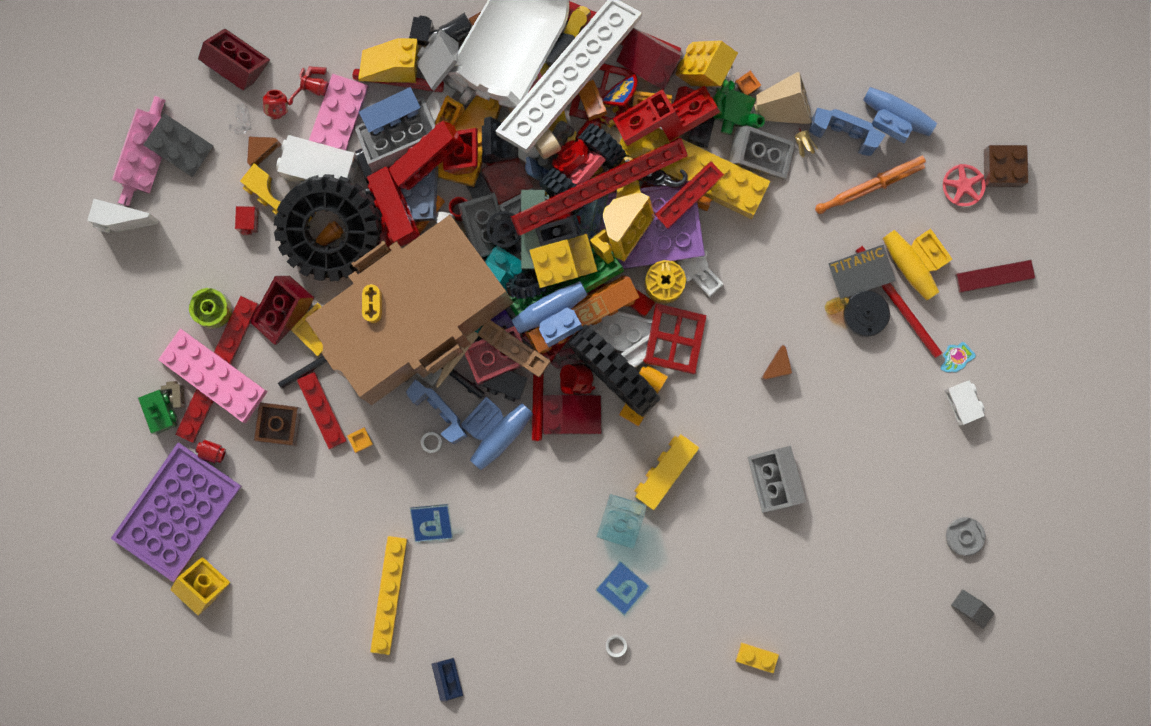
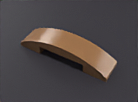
(514, 348)

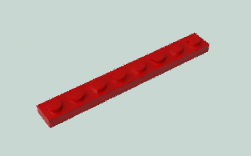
(226, 349)

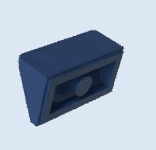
(447, 679)

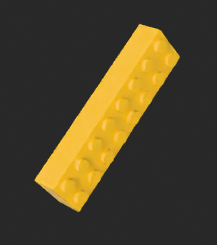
(737, 190)

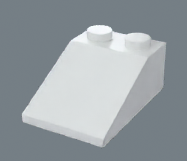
(117, 218)

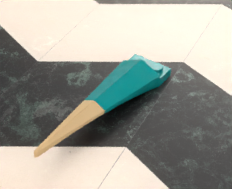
(504, 267)

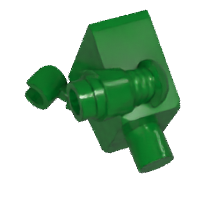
(735, 108)

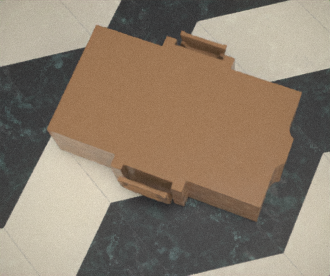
(431, 302)

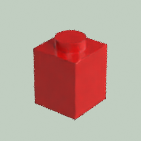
(246, 220)

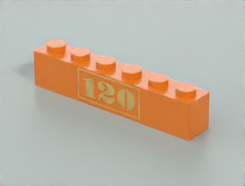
(594, 307)

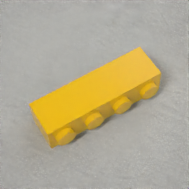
(667, 471)

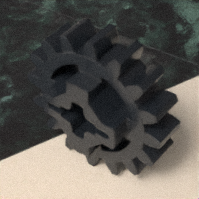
(524, 286)

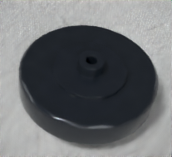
(866, 314)

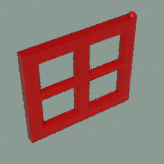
(575, 112)
(675, 338)

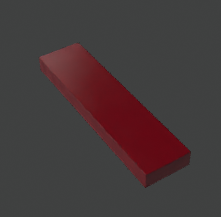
(995, 276)

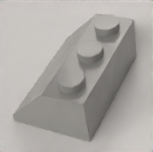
(776, 479)

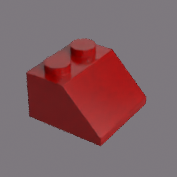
(465, 157)

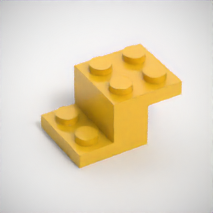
(563, 260)

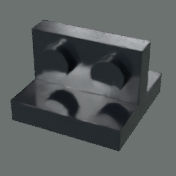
(494, 147)

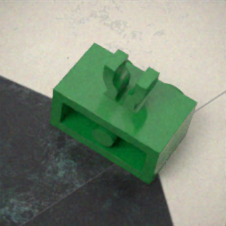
(158, 411)

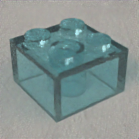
(621, 521)

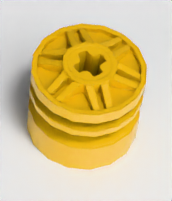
(665, 293)

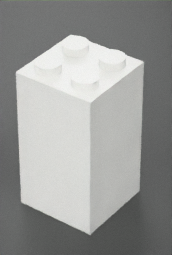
(307, 159)

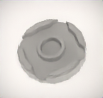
(965, 536)

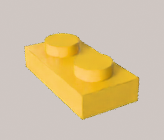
(757, 657)

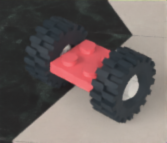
(601, 151)

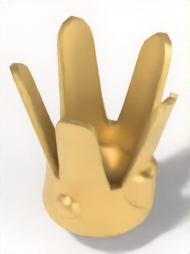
(803, 137)

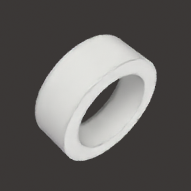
(467, 96)
(439, 445)
(616, 654)

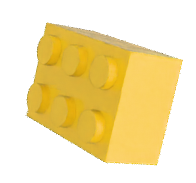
(706, 63)

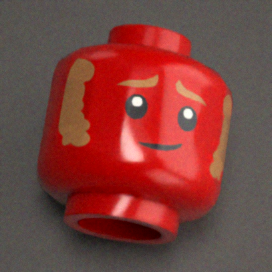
(275, 104)

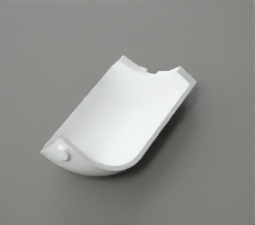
(509, 47)

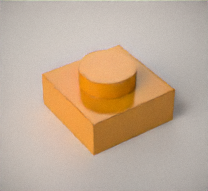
(360, 440)

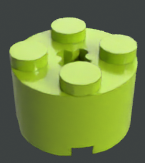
(200, 305)

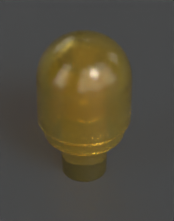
(836, 305)

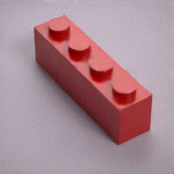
(425, 155)
(393, 207)

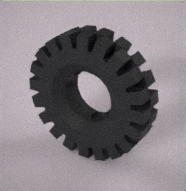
(334, 196)
(614, 370)

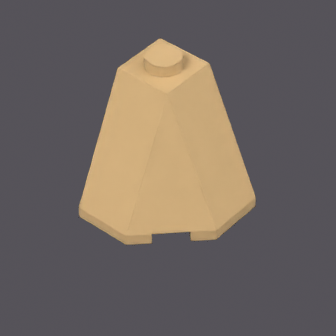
(785, 102)

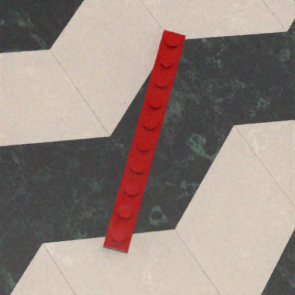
(599, 186)

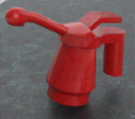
(314, 85)

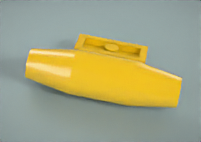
(918, 259)

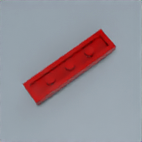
(689, 195)
(322, 410)

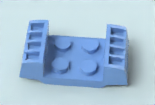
(847, 123)
(418, 393)

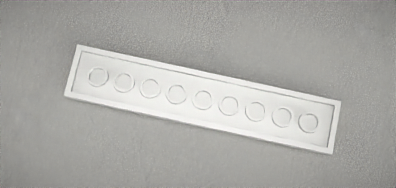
(568, 74)

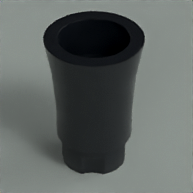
(457, 28)

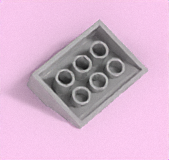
(395, 140)

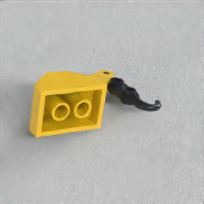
(632, 211)

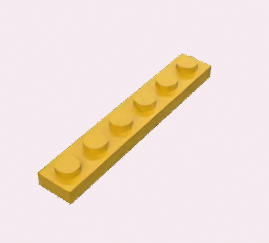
(388, 595)

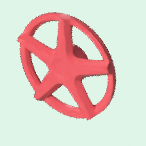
(964, 185)

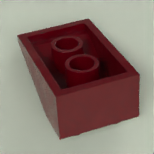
(649, 58)
(281, 308)
(571, 414)

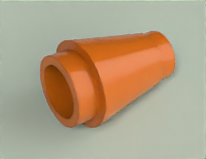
(329, 234)

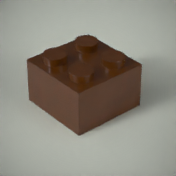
(1006, 166)
(277, 424)

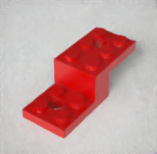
(659, 112)

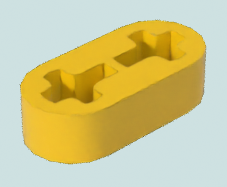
(366, 303)

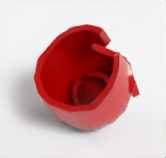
(576, 379)

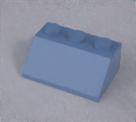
(390, 111)

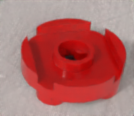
(571, 156)

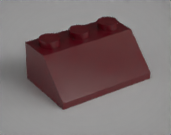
(233, 59)

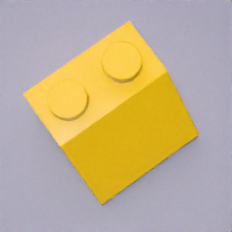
(199, 586)

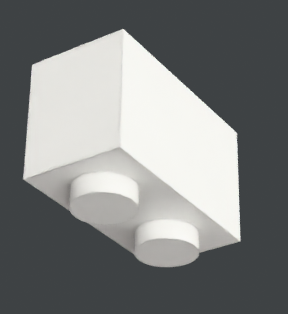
(965, 402)

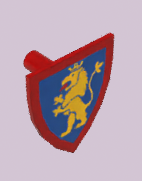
(621, 92)

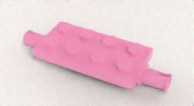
(137, 163)

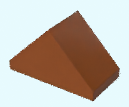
(260, 148)
(778, 366)

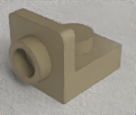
(177, 397)

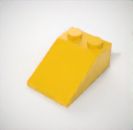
(390, 62)

